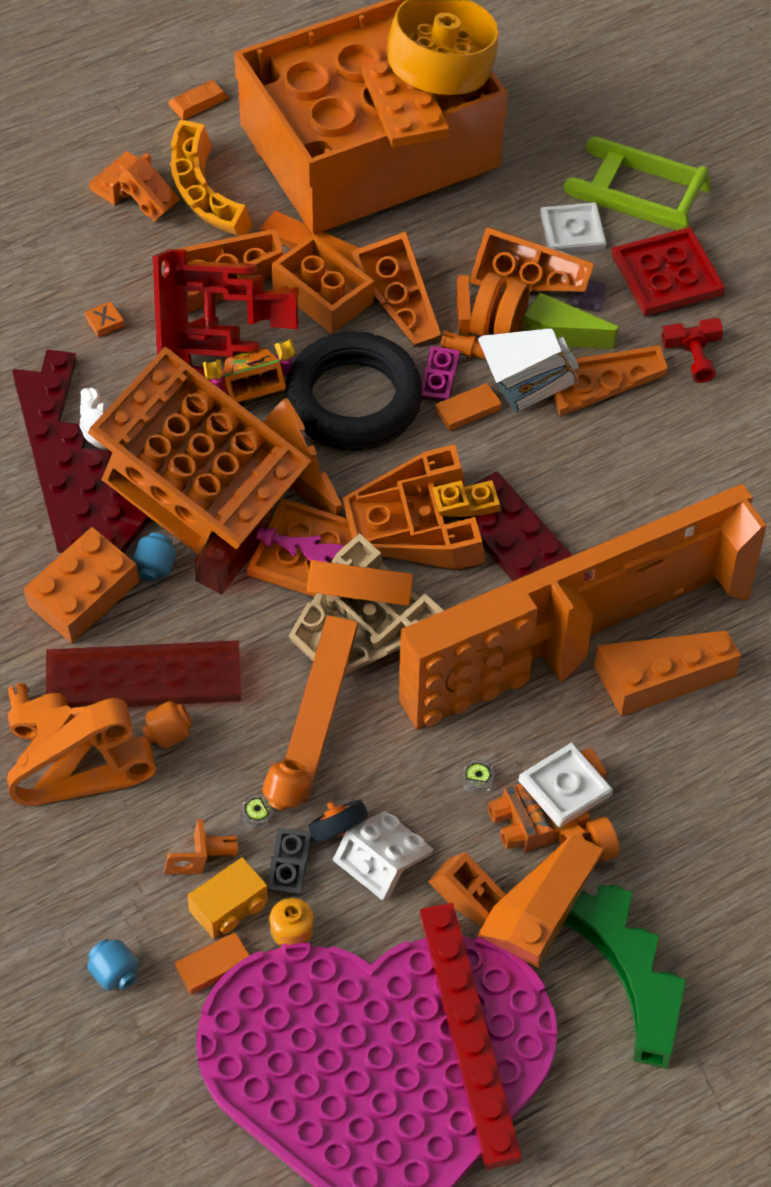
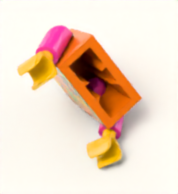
(252, 372)

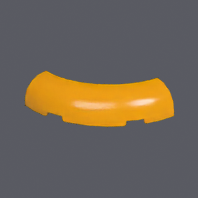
(188, 163)

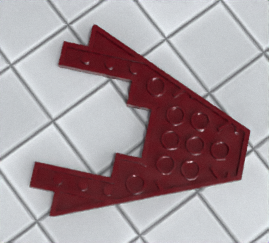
(66, 471)

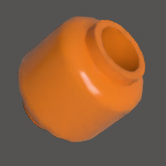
(167, 724)
(286, 784)

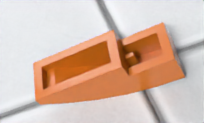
(359, 582)

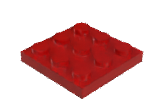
(667, 271)

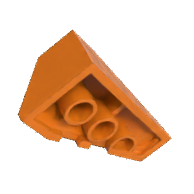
(529, 262)
(399, 286)
(311, 484)
(537, 907)

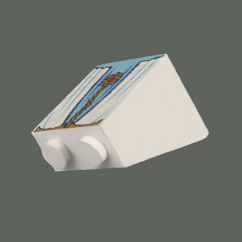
(529, 365)

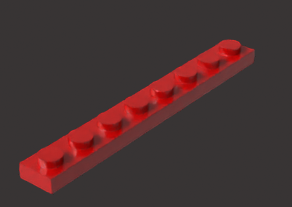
(470, 1037)

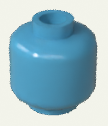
(154, 556)
(113, 964)

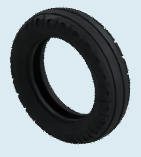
(358, 349)

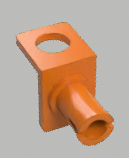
(204, 847)

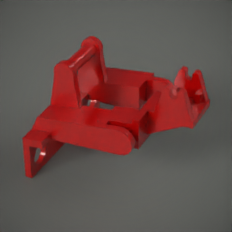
(204, 334)

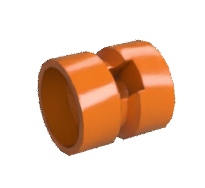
(598, 832)

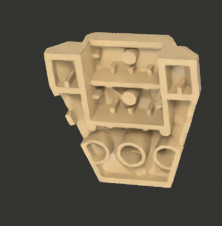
(377, 621)

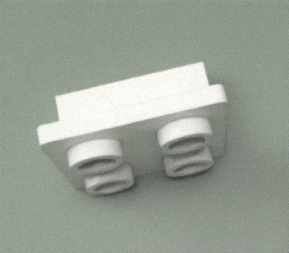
(379, 852)

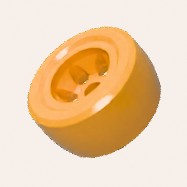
(443, 45)

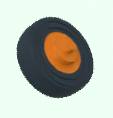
(338, 820)

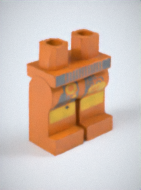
(529, 822)

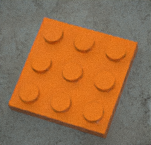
(296, 520)

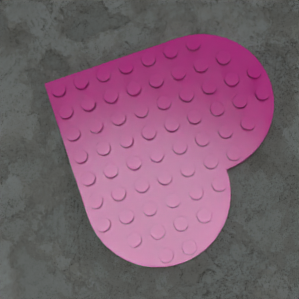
(355, 1061)

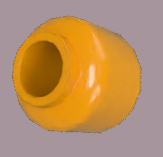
(291, 922)

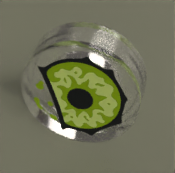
(477, 776)
(257, 812)

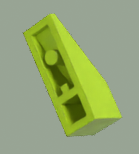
(573, 324)

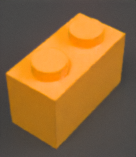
(228, 898)

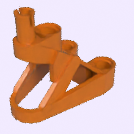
(65, 737)

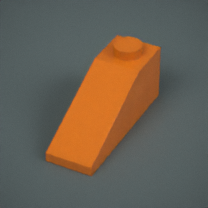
(467, 887)

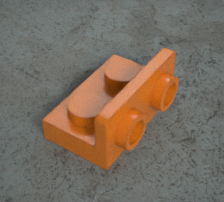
(106, 182)
(148, 189)

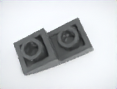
(289, 861)

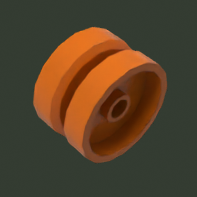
(499, 306)

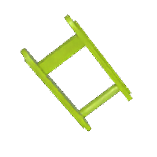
(617, 155)

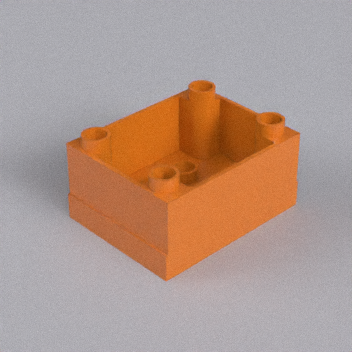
(323, 134)

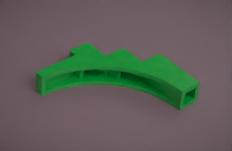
(631, 952)

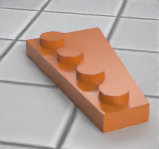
(610, 375)

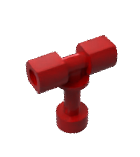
(694, 340)

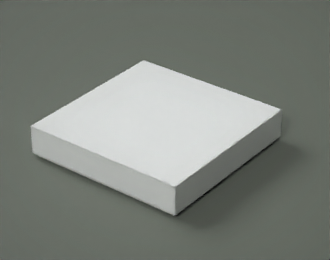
(573, 228)
(565, 785)

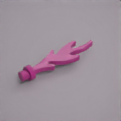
(307, 545)

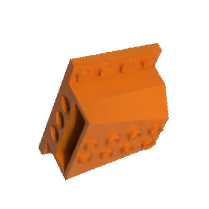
(194, 455)

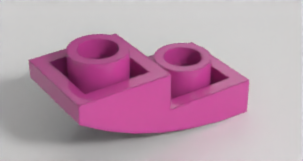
(440, 373)

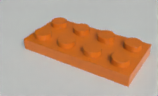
(405, 111)

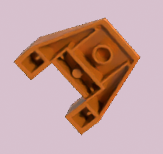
(403, 518)

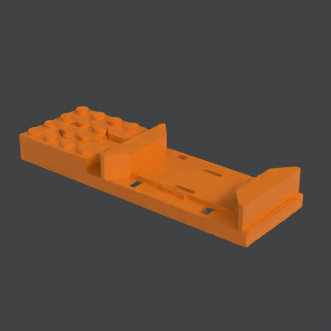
(493, 638)

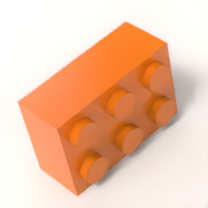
(328, 284)
(81, 585)

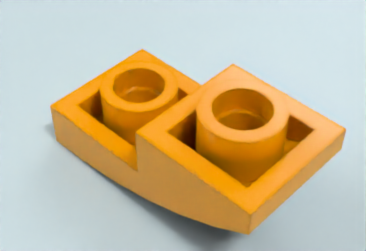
(462, 501)

